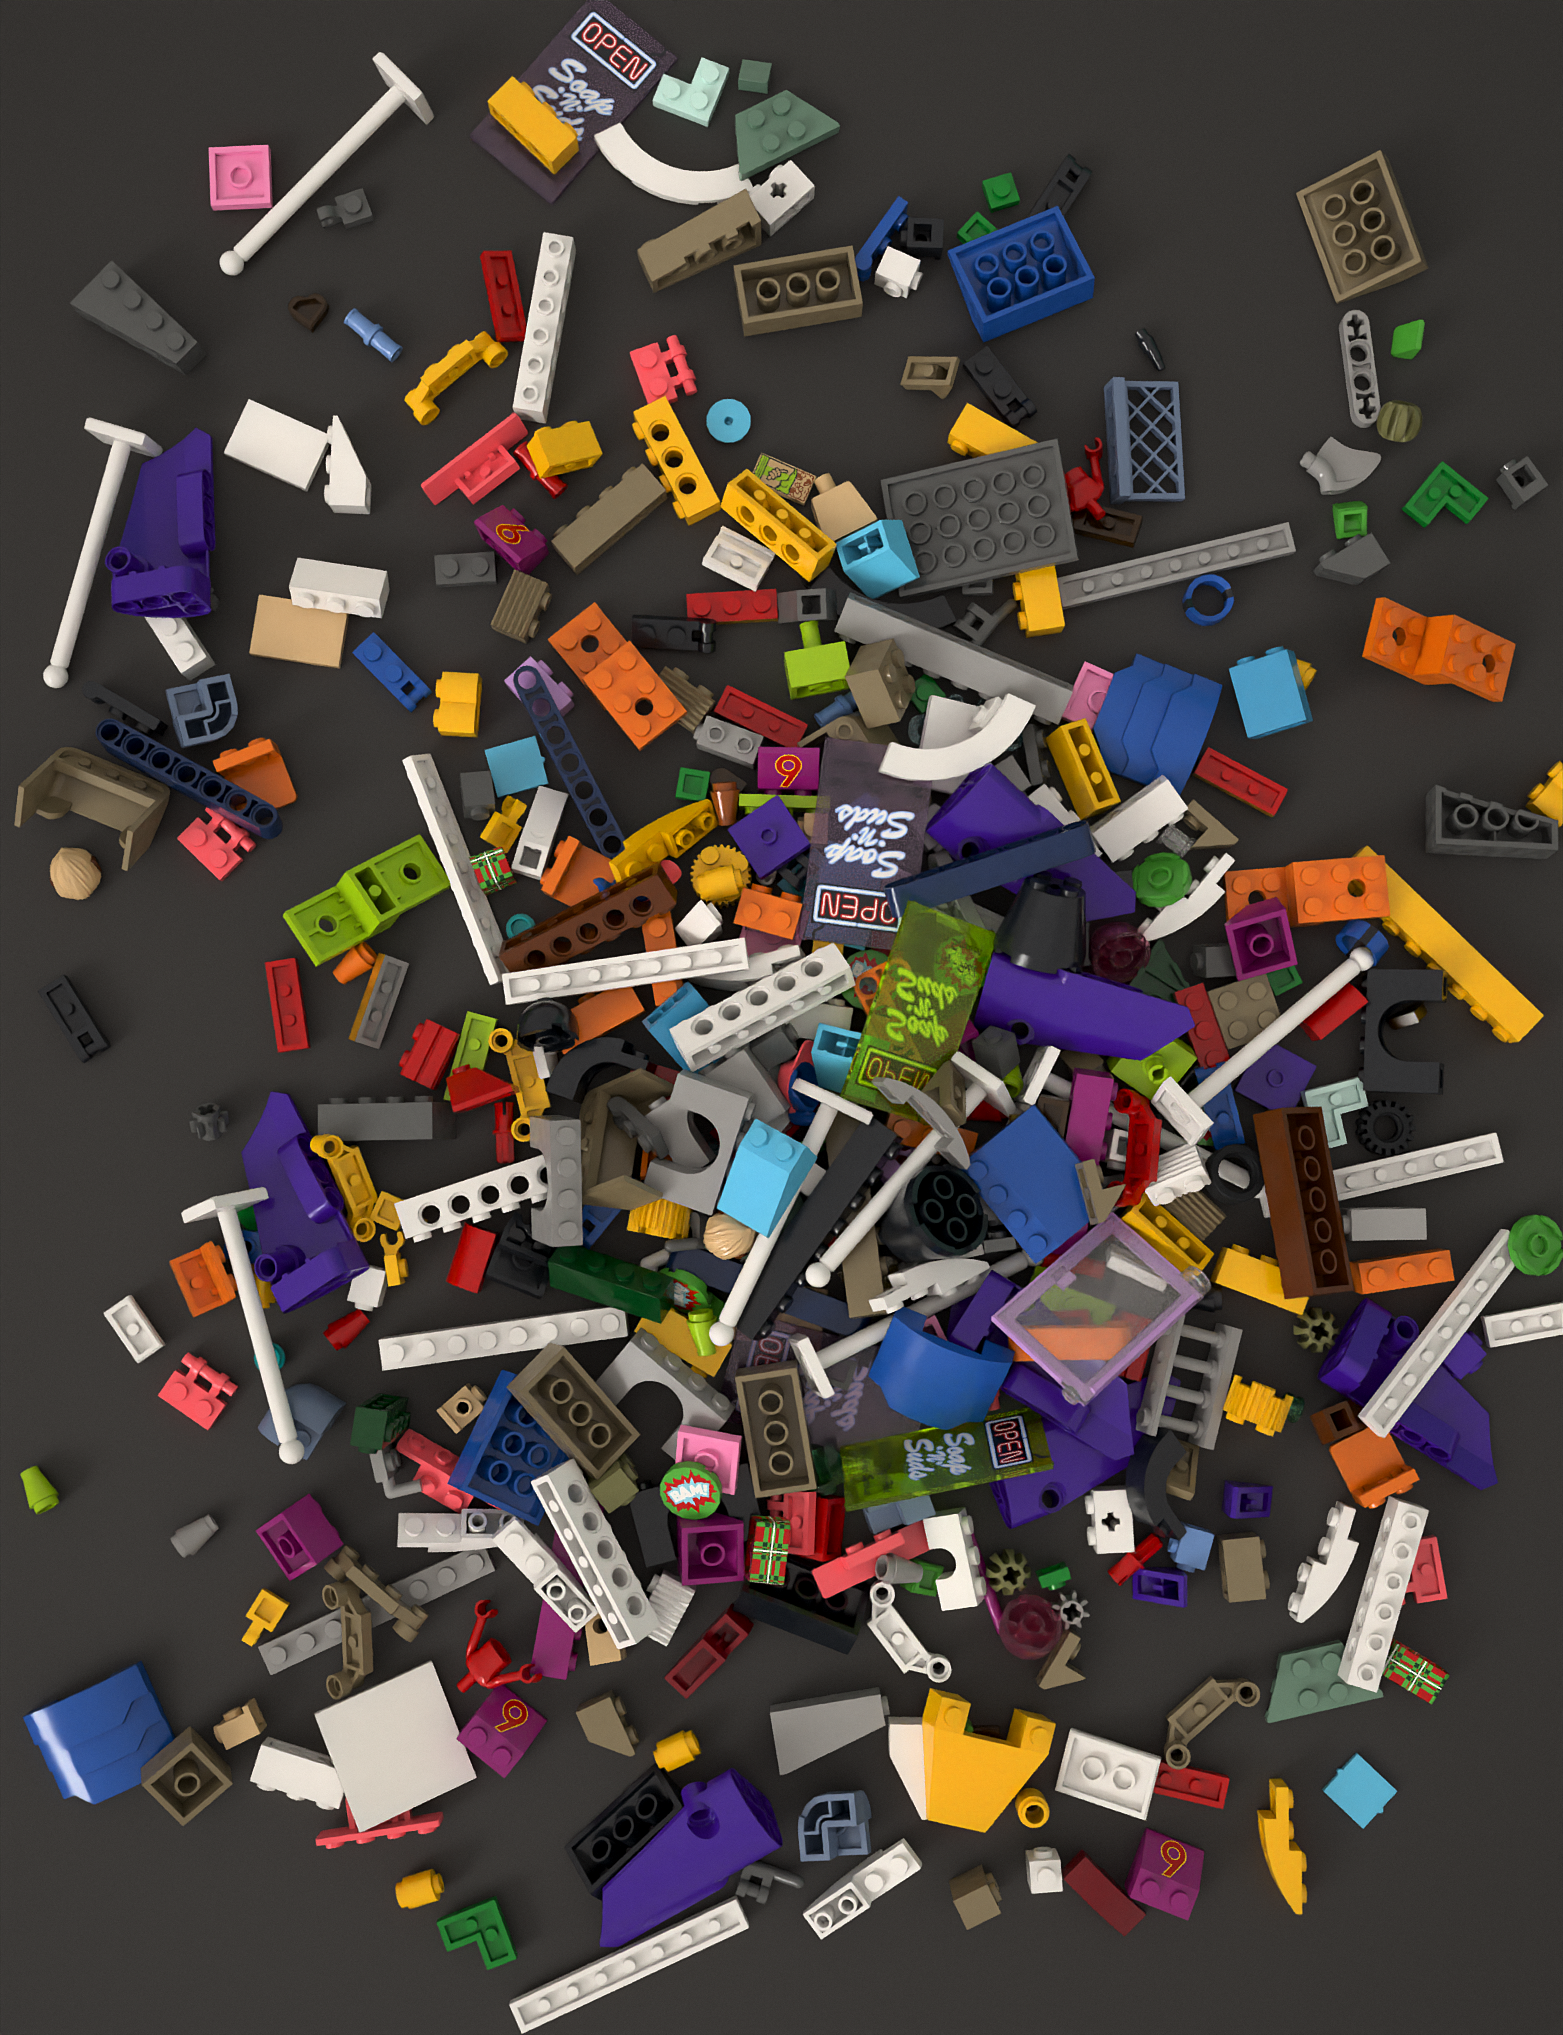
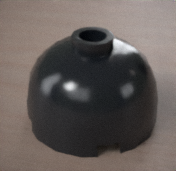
(547, 1025)

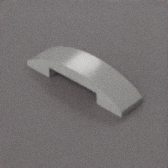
(951, 1143)

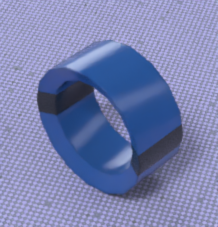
(1214, 581)
(1361, 934)

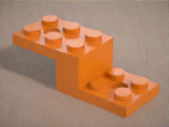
(1439, 649)
(617, 676)
(1314, 889)

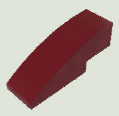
(709, 1651)
(1102, 1893)

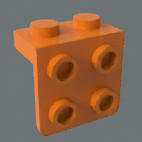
(258, 771)
(574, 872)
(769, 912)
(204, 1279)
(1372, 1467)

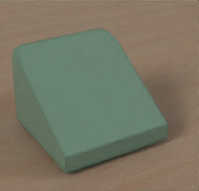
(754, 76)

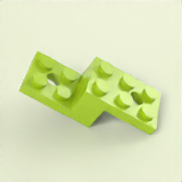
(367, 900)

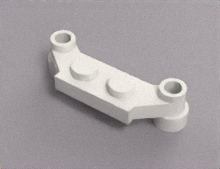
(900, 1639)

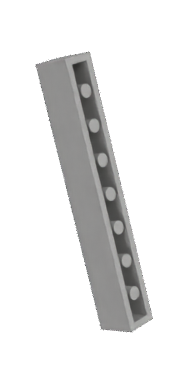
(954, 658)

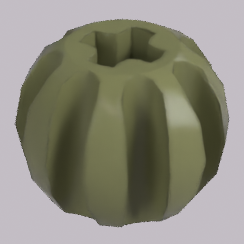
(1399, 421)
(1323, 1322)
(1017, 1574)

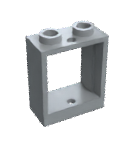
(1384, 1223)

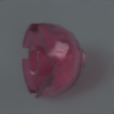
(1118, 951)
(1029, 1627)

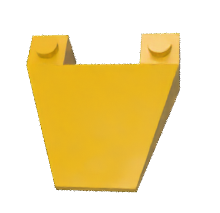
(972, 1774)

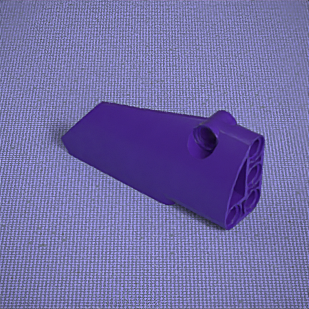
(168, 536)
(994, 812)
(1078, 1011)
(301, 1224)
(1441, 1419)
(1101, 1423)
(1075, 1467)
(691, 1857)

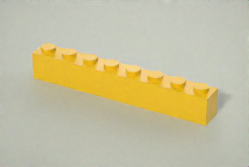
(1444, 949)

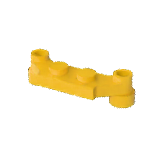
(449, 369)
(524, 1074)
(352, 1182)

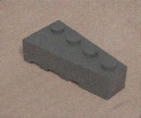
(130, 313)
(1480, 828)
(387, 1120)

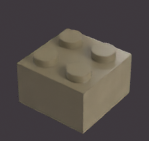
(880, 683)
(1243, 1009)
(186, 1776)

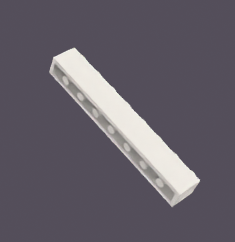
(502, 1337)

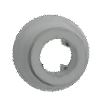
(194, 1535)
(897, 1570)

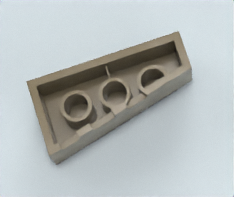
(702, 242)

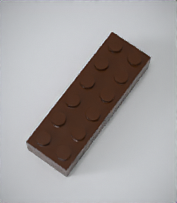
(1303, 1202)

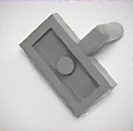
(385, 1466)

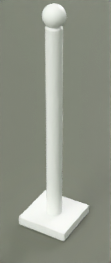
(401, 91)
(122, 441)
(1040, 1077)
(980, 1086)
(1185, 1110)
(226, 1209)
(722, 1332)
(814, 1362)

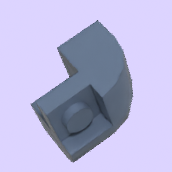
(203, 710)
(313, 1414)
(892, 1514)
(835, 1826)

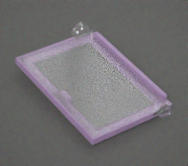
(1099, 1308)

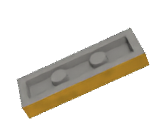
(378, 1001)

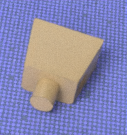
(839, 509)
(600, 1644)

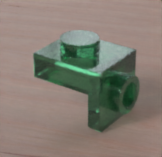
(829, 1468)

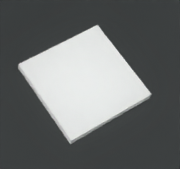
(395, 1746)

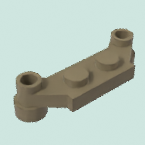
(388, 1597)
(356, 1638)
(1200, 1710)

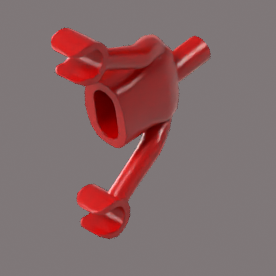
(1084, 490)
(491, 1658)

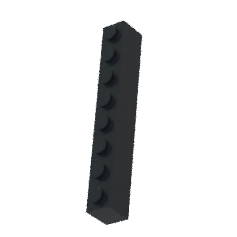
(817, 1223)

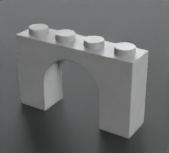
(728, 1111)
(678, 1124)
(560, 1144)
(650, 1361)

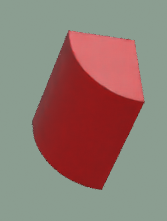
(1333, 1012)
(472, 1257)
(828, 1527)

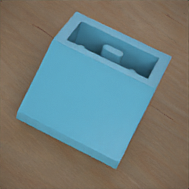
(878, 558)
(833, 1055)

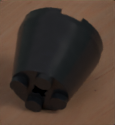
(1045, 925)
(935, 1216)

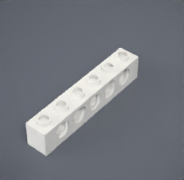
(544, 327)
(762, 1006)
(411, 1210)
(596, 1554)
(1382, 1594)

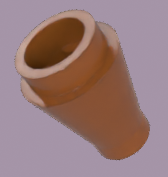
(725, 800)

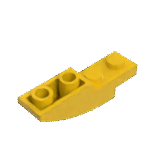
(664, 837)
(1283, 1856)

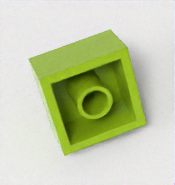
(816, 667)
(1152, 1071)

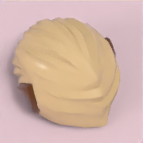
(74, 873)
(728, 1237)

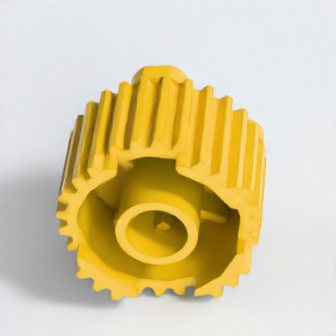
(718, 857)
(661, 1219)
(1257, 1405)

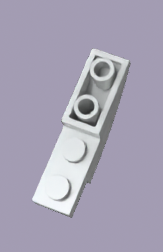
(1198, 900)
(760, 966)
(928, 1279)
(451, 1532)
(546, 1572)
(1321, 1577)
(861, 1886)

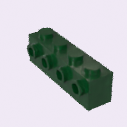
(612, 1282)
(379, 1422)

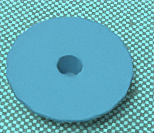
(728, 420)

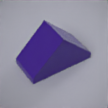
(1246, 1500)
(1161, 1586)

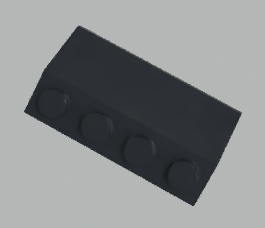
(803, 1610)
(624, 1828)

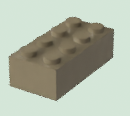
(798, 290)
(573, 1410)
(776, 1428)

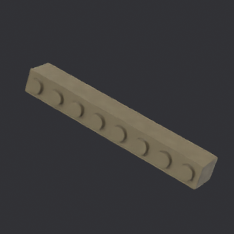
(863, 1265)

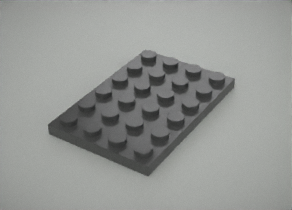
(984, 517)

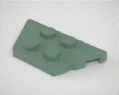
(778, 131)
(1310, 1683)

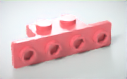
(479, 466)
(434, 1470)
(861, 1559)
(393, 1828)

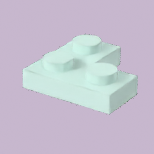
(693, 100)
(1335, 1100)

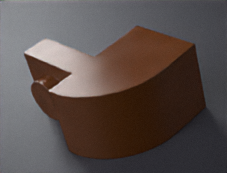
(1337, 1421)

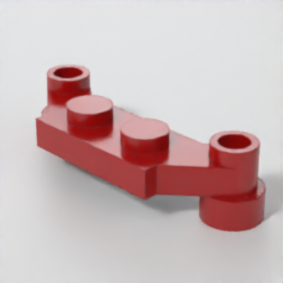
(1142, 1146)

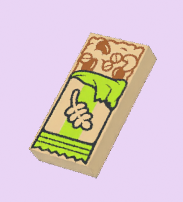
(784, 478)

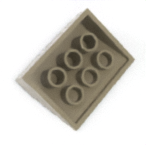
(1362, 228)

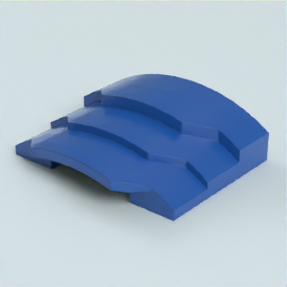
(1155, 722)
(934, 1377)
(101, 1735)

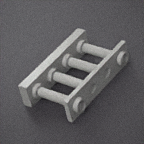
(1214, 1385)

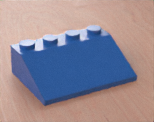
(1021, 273)
(1031, 1183)
(506, 1455)

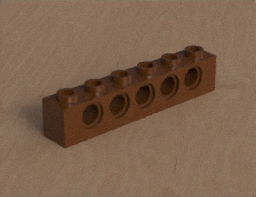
(649, 882)

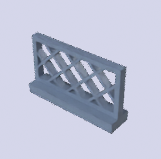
(1119, 445)

